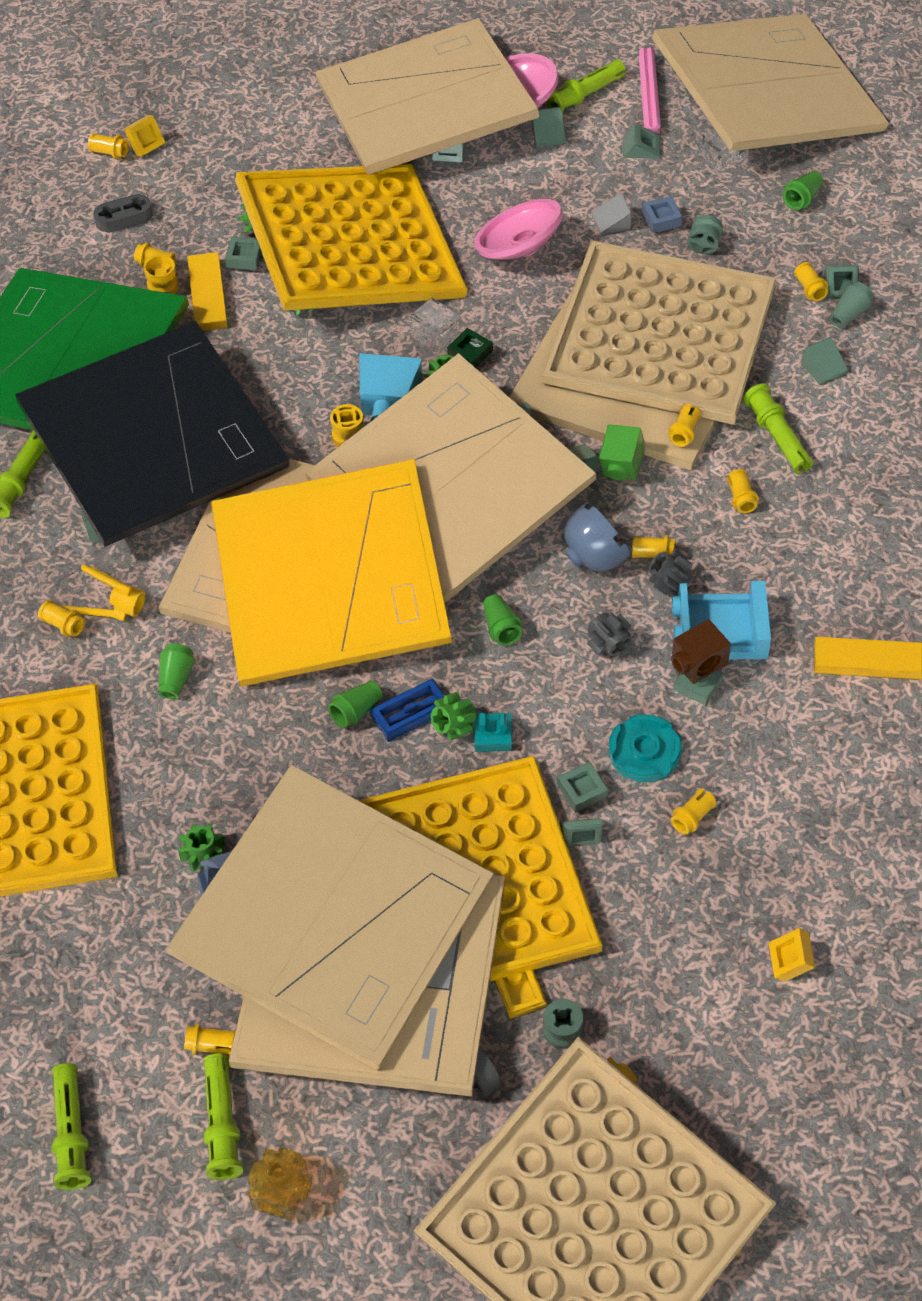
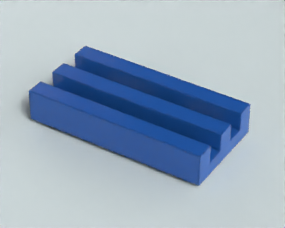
(412, 715)

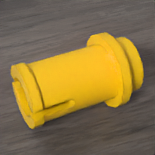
(114, 146)
(145, 251)
(814, 286)
(682, 431)
(744, 498)
(649, 547)
(67, 621)
(686, 818)
(208, 1040)

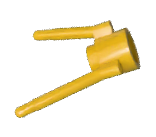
(124, 598)

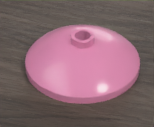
(536, 74)
(519, 230)

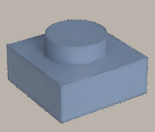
(662, 214)

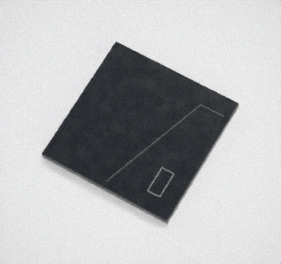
(151, 432)

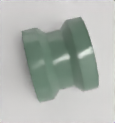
(705, 234)
(562, 1033)

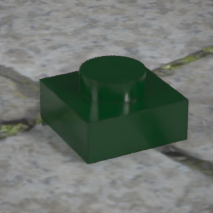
(471, 347)

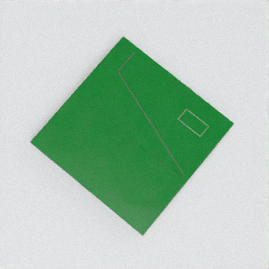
(67, 323)

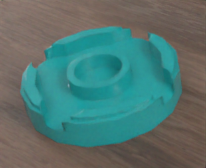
(644, 758)

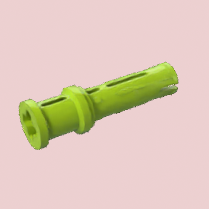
(576, 90)
(771, 417)
(13, 480)
(221, 1132)
(70, 1141)

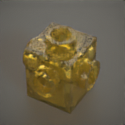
(279, 1183)

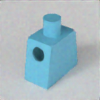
(386, 380)

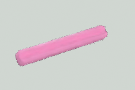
(649, 90)

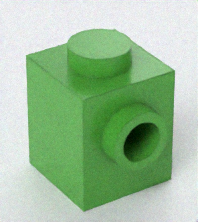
(622, 452)

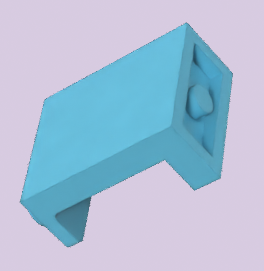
(737, 616)

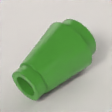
(802, 190)
(502, 621)
(174, 669)
(352, 705)

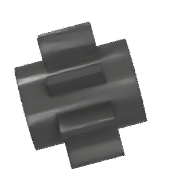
(670, 571)
(609, 634)

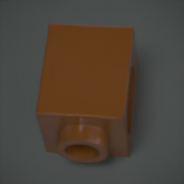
(700, 651)

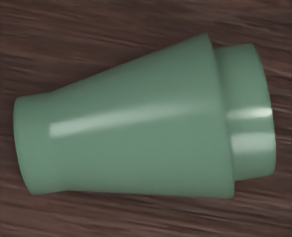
(853, 302)

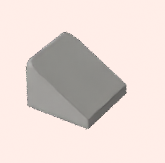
(612, 216)

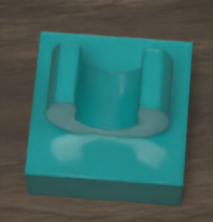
(493, 732)

